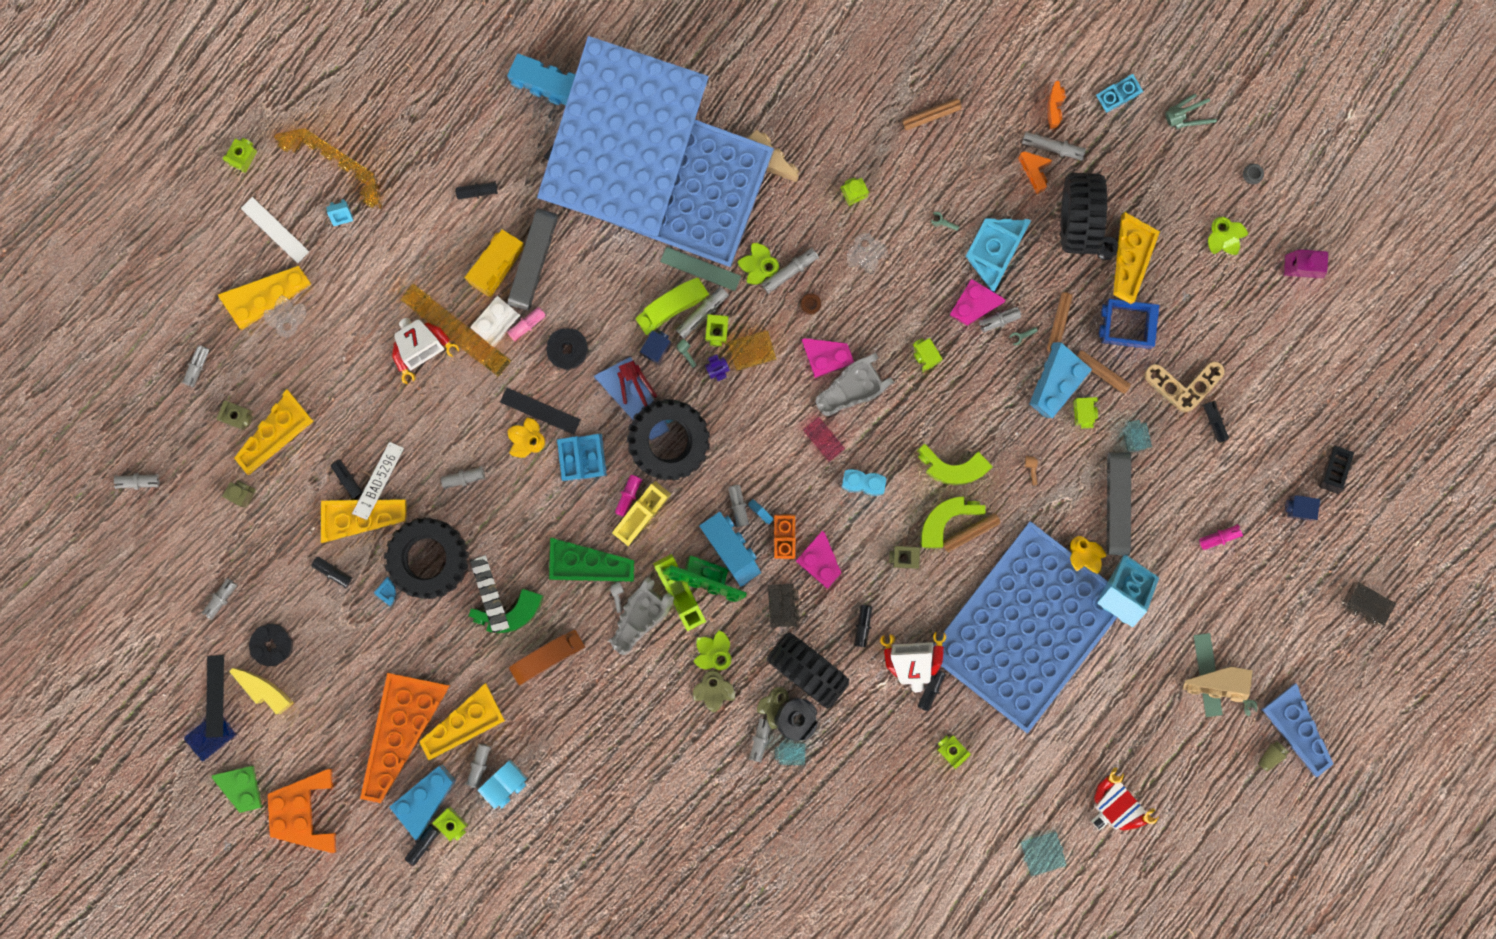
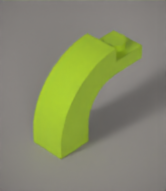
(670, 304)
(951, 474)
(935, 522)
(683, 598)

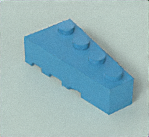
(540, 80)

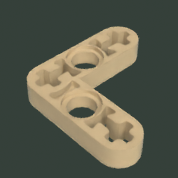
(1181, 391)

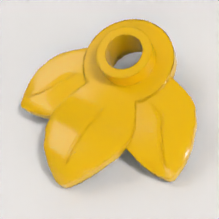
(523, 436)
(1087, 555)

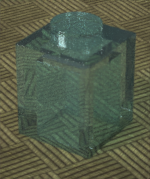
(1136, 436)
(790, 753)

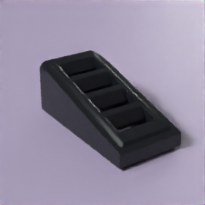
(1332, 482)

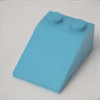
(1129, 591)

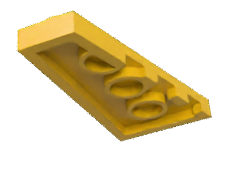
(1133, 256)
(250, 301)
(278, 429)
(339, 521)
(466, 722)

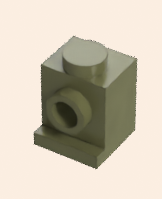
(226, 413)
(239, 493)
(913, 557)

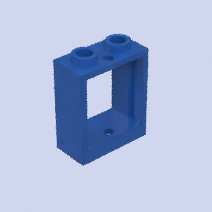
(1150, 324)

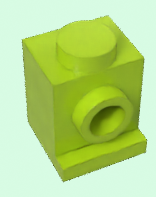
(243, 160)
(854, 190)
(717, 322)
(926, 354)
(1085, 412)
(956, 759)
(447, 816)

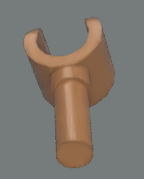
(1032, 462)

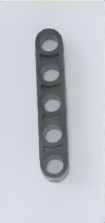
(532, 259)
(1119, 503)

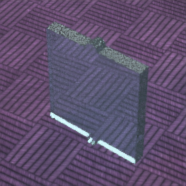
(1043, 853)

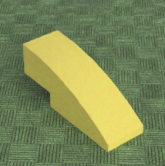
(641, 513)
(262, 689)

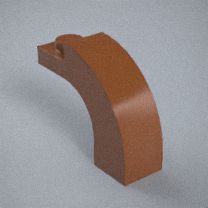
(546, 657)

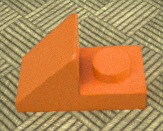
(1032, 164)

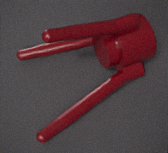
(629, 372)

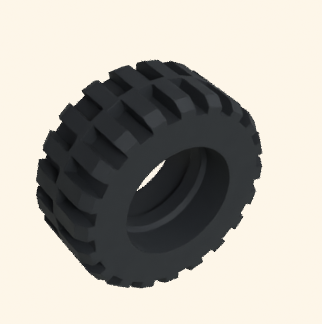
(1083, 213)
(696, 445)
(398, 553)
(808, 670)

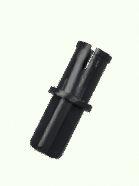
(476, 190)
(1216, 421)
(346, 479)
(331, 572)
(863, 626)
(931, 691)
(422, 845)

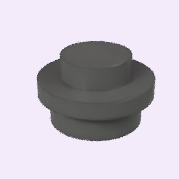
(1253, 174)

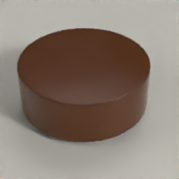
(810, 304)

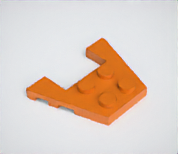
(292, 813)

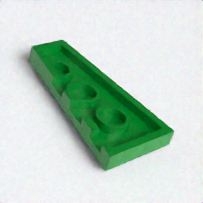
(586, 564)

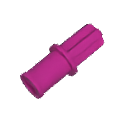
(628, 495)
(1220, 537)

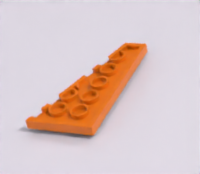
(401, 720)

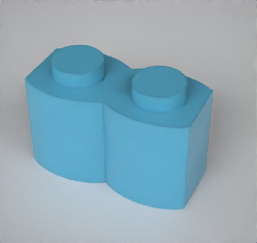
(857, 481)
(503, 784)

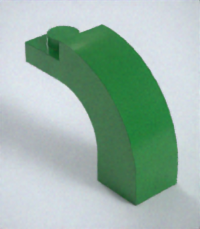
(523, 613)

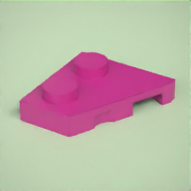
(975, 303)
(827, 356)
(820, 561)

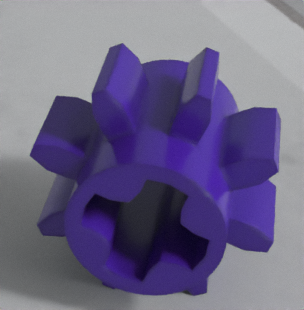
(717, 367)

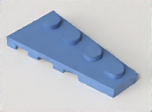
(611, 383)
(1293, 721)

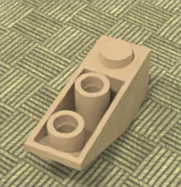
(777, 164)
(1228, 682)

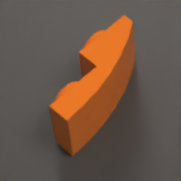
(1055, 99)
(784, 536)

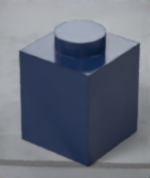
(655, 346)
(1302, 508)

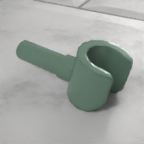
(943, 222)
(1023, 335)
(682, 347)
(1249, 703)

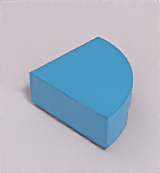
(763, 514)
(386, 591)

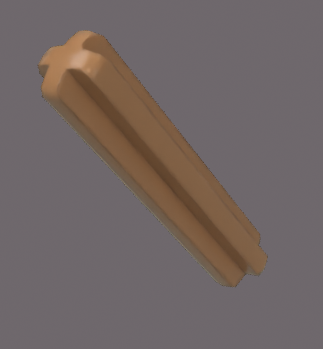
(932, 114)
(1060, 319)
(1104, 372)
(971, 532)

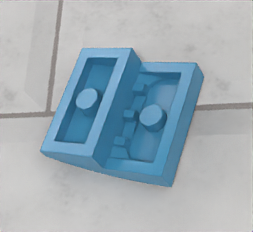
(581, 457)

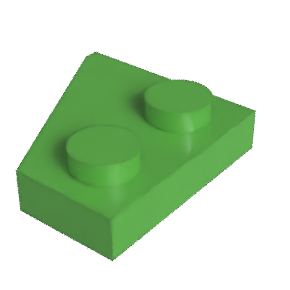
(240, 788)

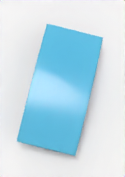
(1119, 93)

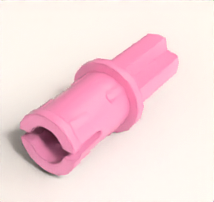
(526, 324)

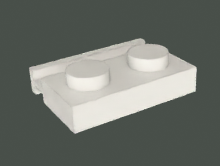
(495, 321)

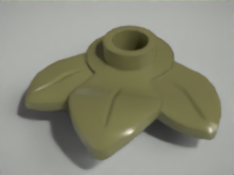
(713, 694)
(770, 704)

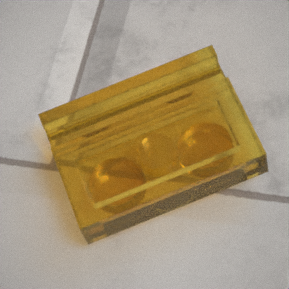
(752, 351)

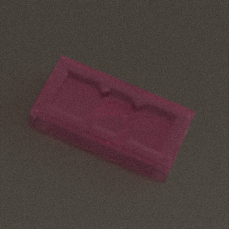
(823, 439)

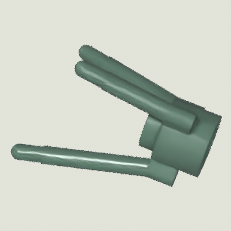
(1176, 115)

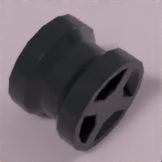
(1105, 253)

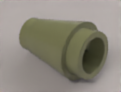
(1273, 756)

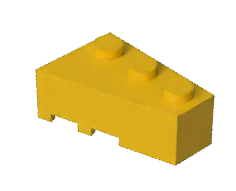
(495, 263)

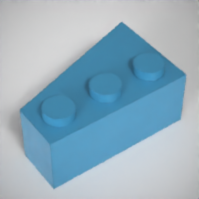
(1058, 381)
(731, 548)
(422, 801)

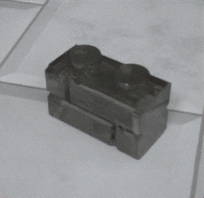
(1368, 604)
(782, 605)

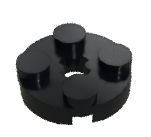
(555, 349)
(260, 651)
(785, 719)

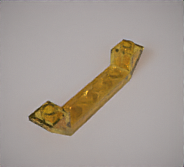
(292, 141)
(456, 331)

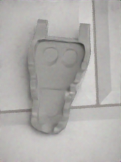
(854, 386)
(640, 615)

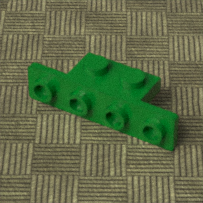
(705, 575)

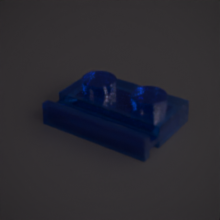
(204, 746)

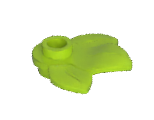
(1227, 239)
(755, 264)
(711, 649)

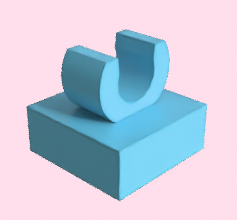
(339, 213)

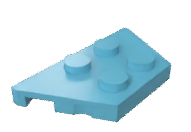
(995, 248)

